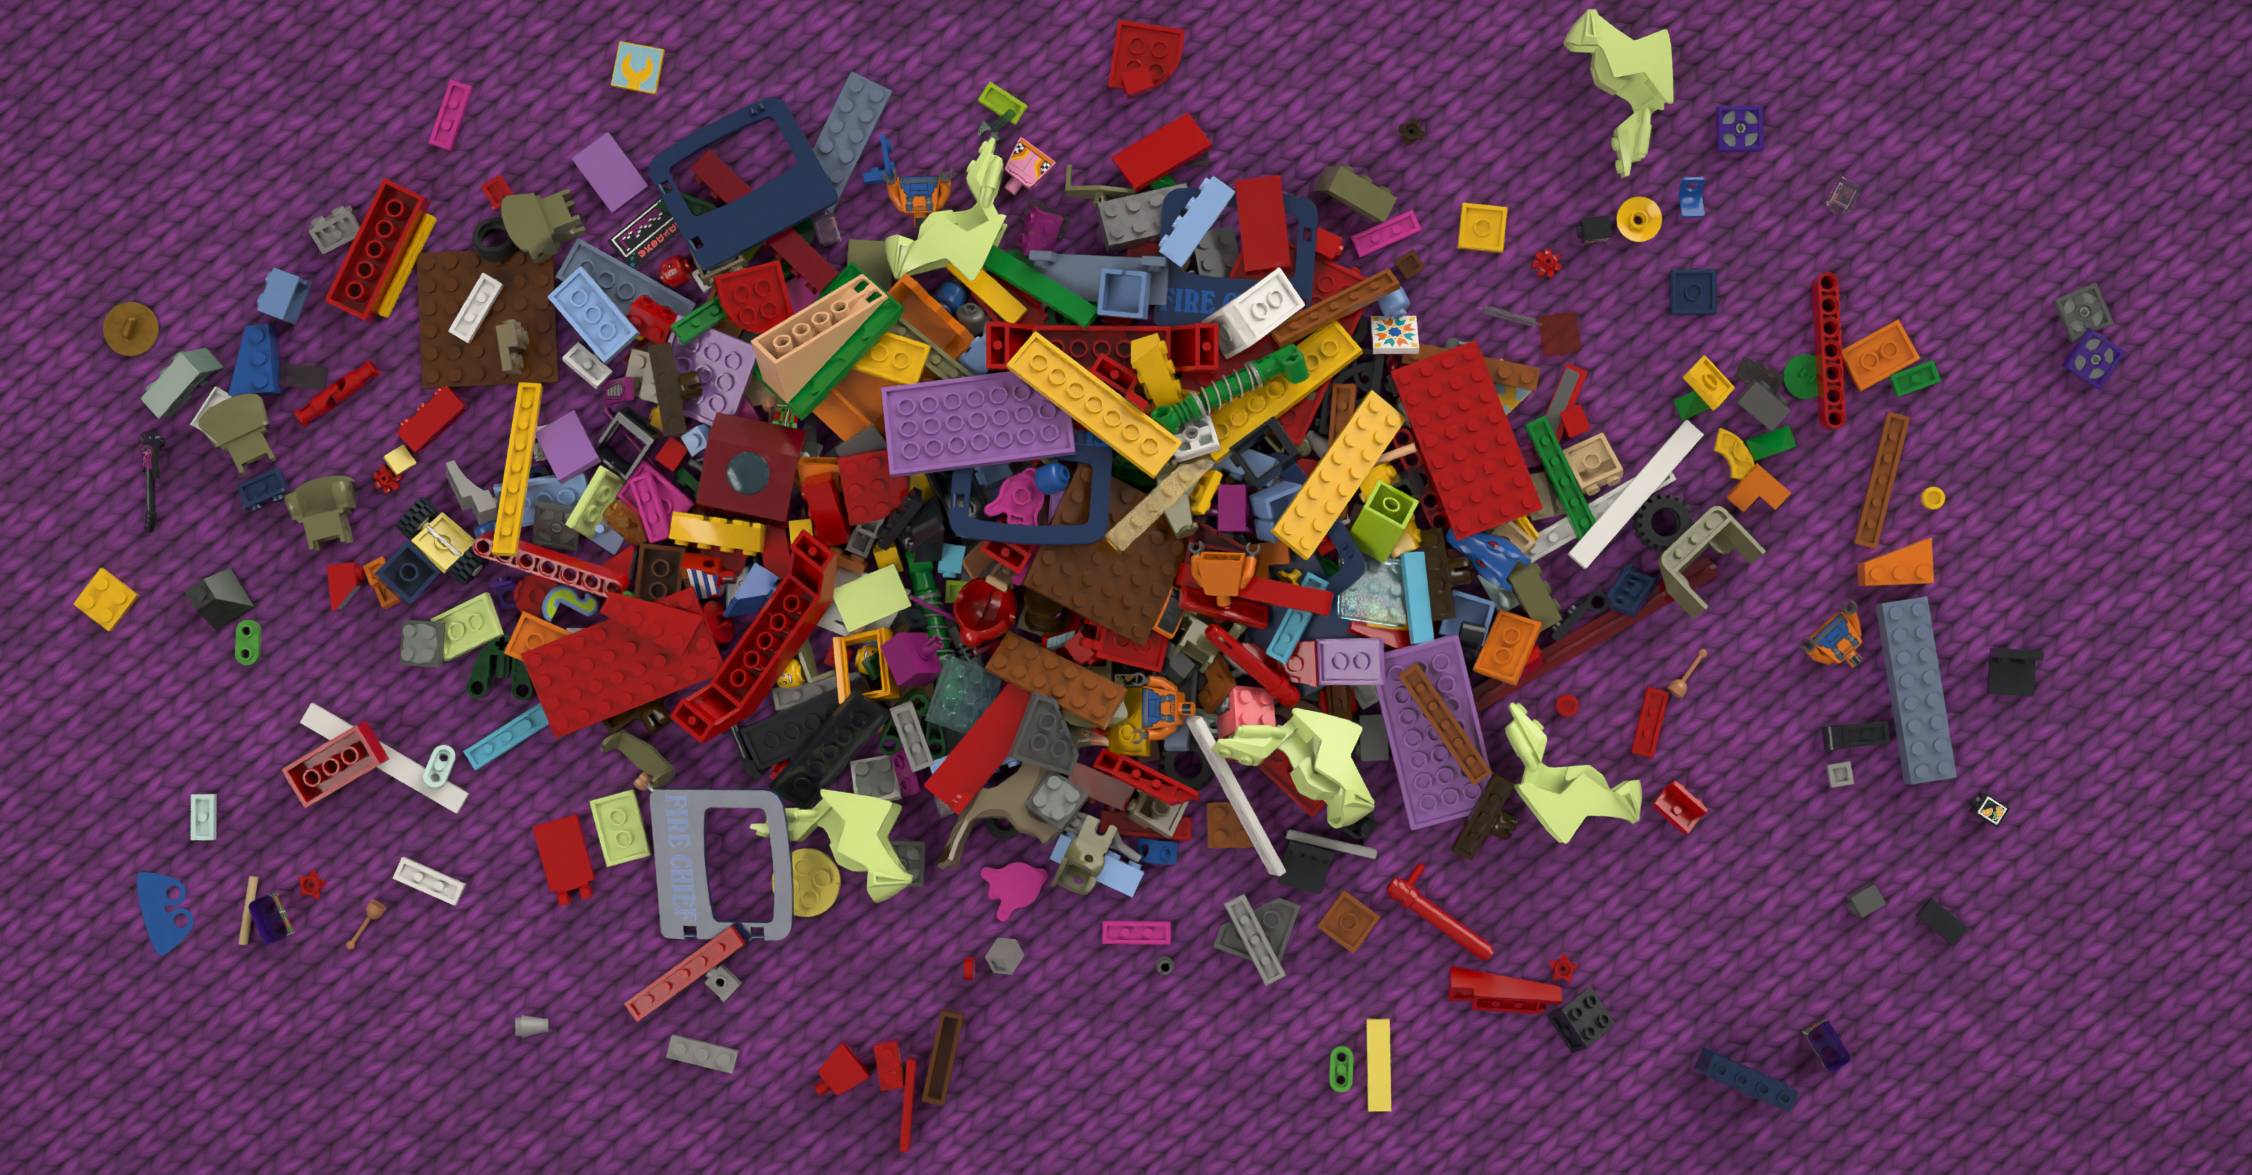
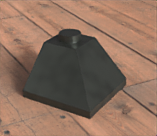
(220, 598)

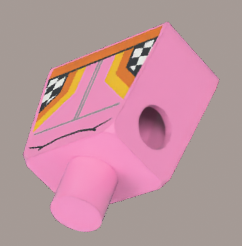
(1027, 167)

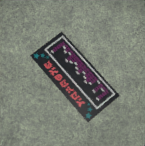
(644, 235)

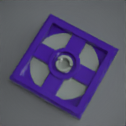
(1739, 128)
(2093, 358)

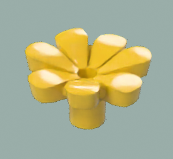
(1289, 578)

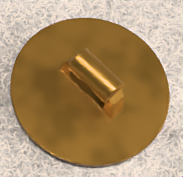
(130, 329)

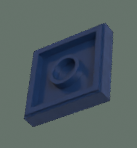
(1693, 292)

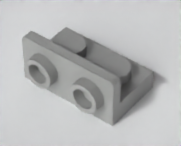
(334, 229)

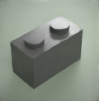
(1763, 404)
(1373, 738)

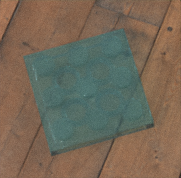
(1376, 595)
(962, 695)

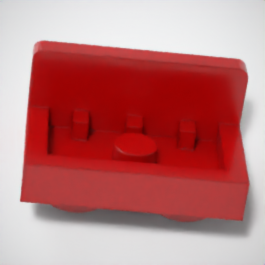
(651, 319)
(1679, 807)

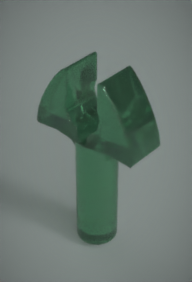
(996, 126)

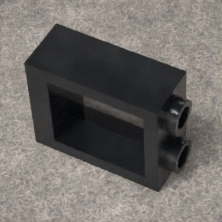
(640, 428)
(1255, 436)

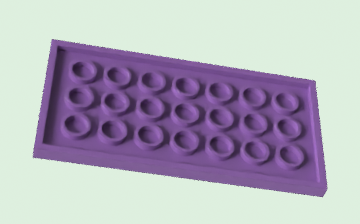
(971, 424)
(1427, 772)

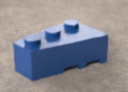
(257, 363)

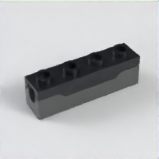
(1179, 667)

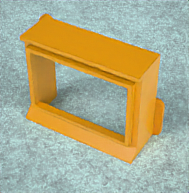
(889, 686)

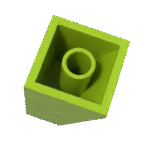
(1382, 520)

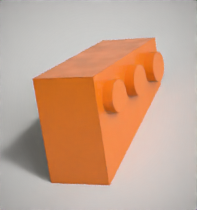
(1899, 567)

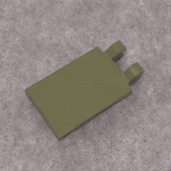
(872, 260)

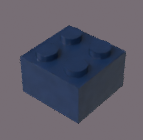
(407, 573)

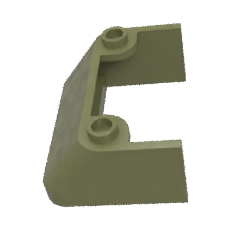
(1715, 530)

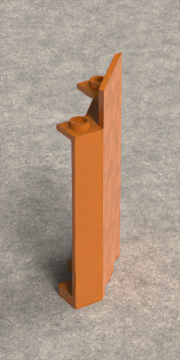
(858, 397)

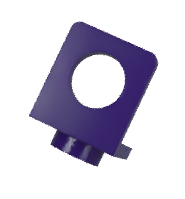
(503, 585)

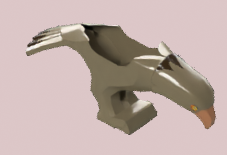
(1008, 803)

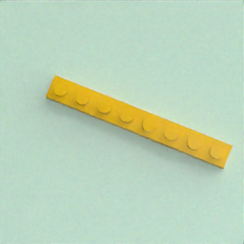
(517, 469)

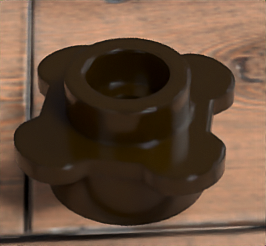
(1412, 125)

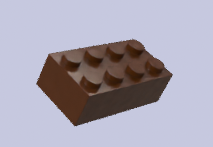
(658, 571)

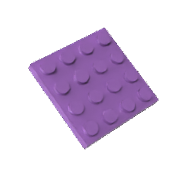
(724, 371)

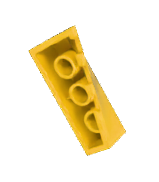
(1155, 371)
(717, 532)
(1411, 535)

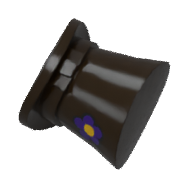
(1045, 615)

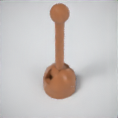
(769, 406)
(1679, 687)
(374, 911)

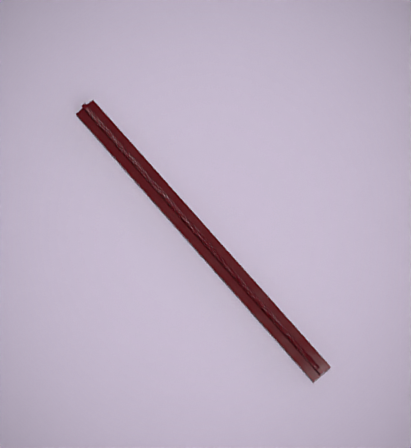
(1591, 635)

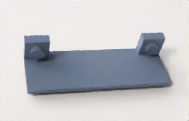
(1083, 272)

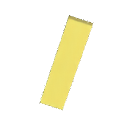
(1378, 1064)

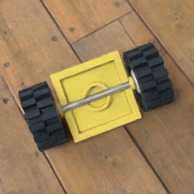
(441, 541)

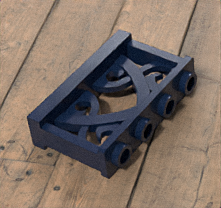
(1746, 1079)

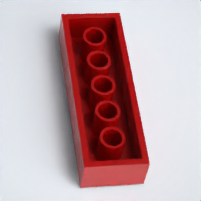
(377, 250)

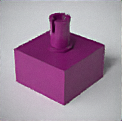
(1233, 509)
(913, 658)

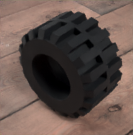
(1644, 515)
(1197, 782)

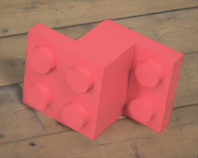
(1247, 707)

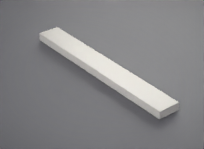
(1635, 494)
(1562, 532)
(397, 765)
(1236, 796)

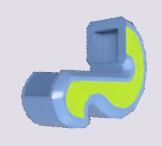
(570, 598)

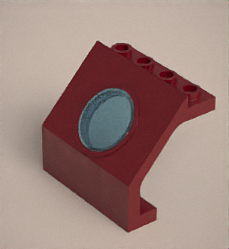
(750, 470)

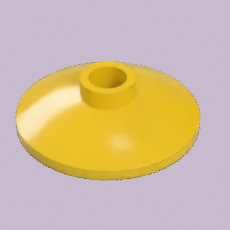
(1649, 214)

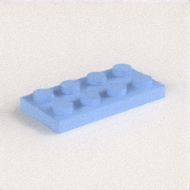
(593, 315)
(549, 490)

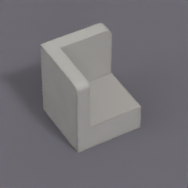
(1004, 956)

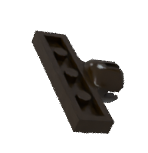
(672, 388)
(1443, 573)
(646, 713)
(1486, 818)

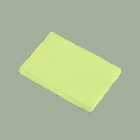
(594, 501)
(871, 598)
(469, 626)
(620, 828)

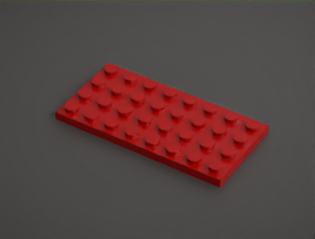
(1466, 440)
(616, 669)

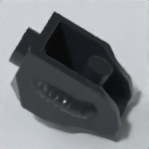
(1361, 828)

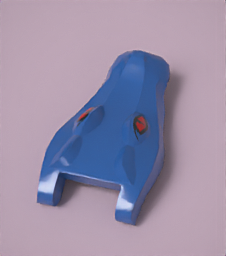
(1490, 556)

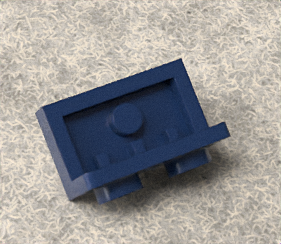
(263, 489)
(1630, 591)

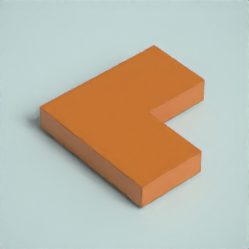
(1755, 484)
(1270, 555)

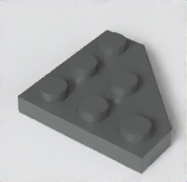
(1044, 737)
(1276, 921)

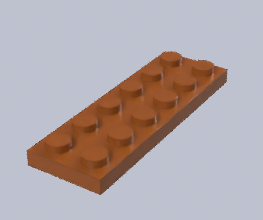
(1049, 674)

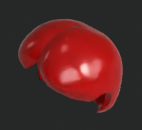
(983, 612)

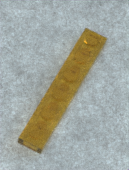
(1158, 501)

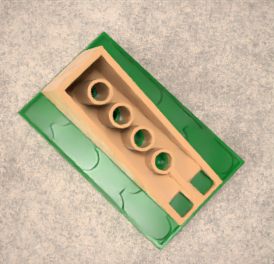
(822, 342)

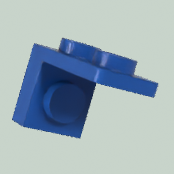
(875, 175)

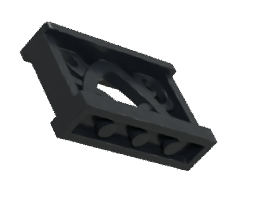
(1370, 369)

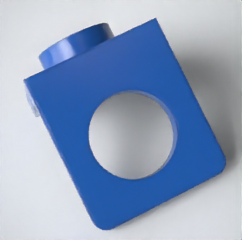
(1691, 199)
(1159, 851)

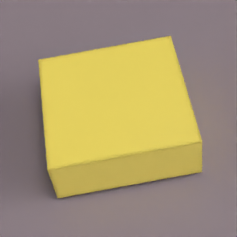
(400, 460)

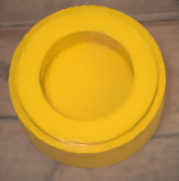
(1932, 498)

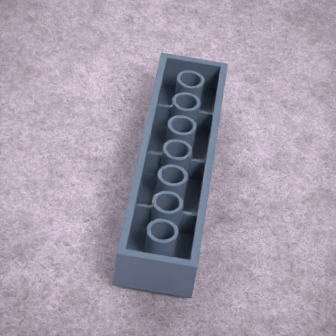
(1915, 690)

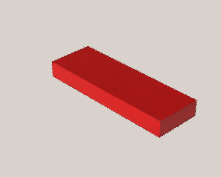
(1649, 722)

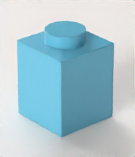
(952, 560)

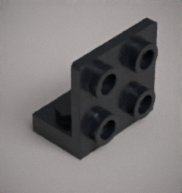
(2012, 671)
(1305, 866)
(1581, 1020)

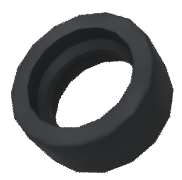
(492, 254)

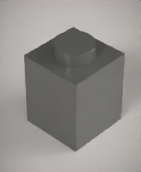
(1864, 900)

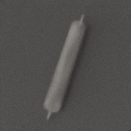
(1518, 321)

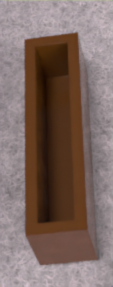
(943, 1056)

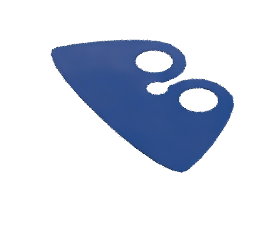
(159, 923)

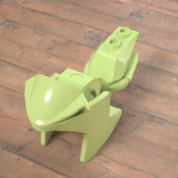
(1632, 70)
(956, 236)
(1319, 754)
(1565, 794)
(858, 837)

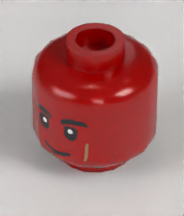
(676, 270)

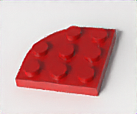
(1145, 45)
(755, 297)
(868, 486)

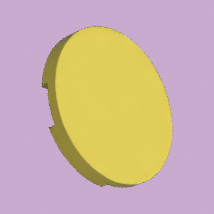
(815, 882)

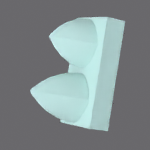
(1504, 599)

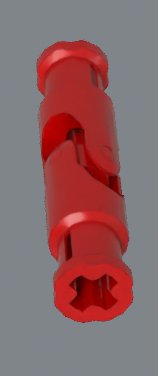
(350, 382)

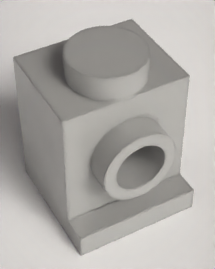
(731, 982)

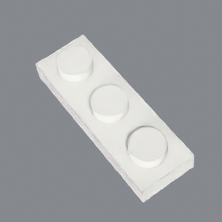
(476, 308)
(429, 881)

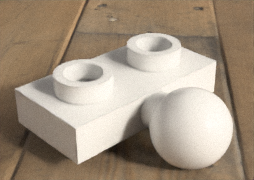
(587, 365)

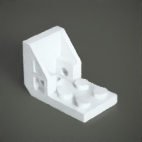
(1255, 313)

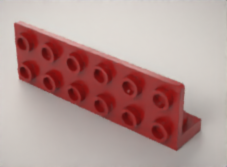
(980, 750)

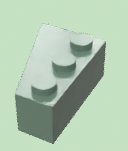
(179, 380)

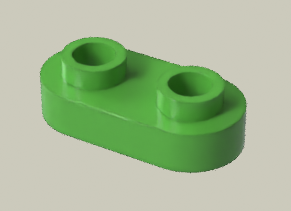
(248, 642)
(1341, 1068)

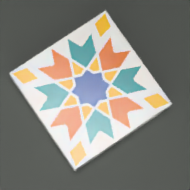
(1394, 335)

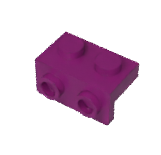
(1039, 231)
(908, 781)

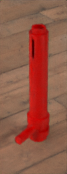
(1275, 684)
(1410, 898)

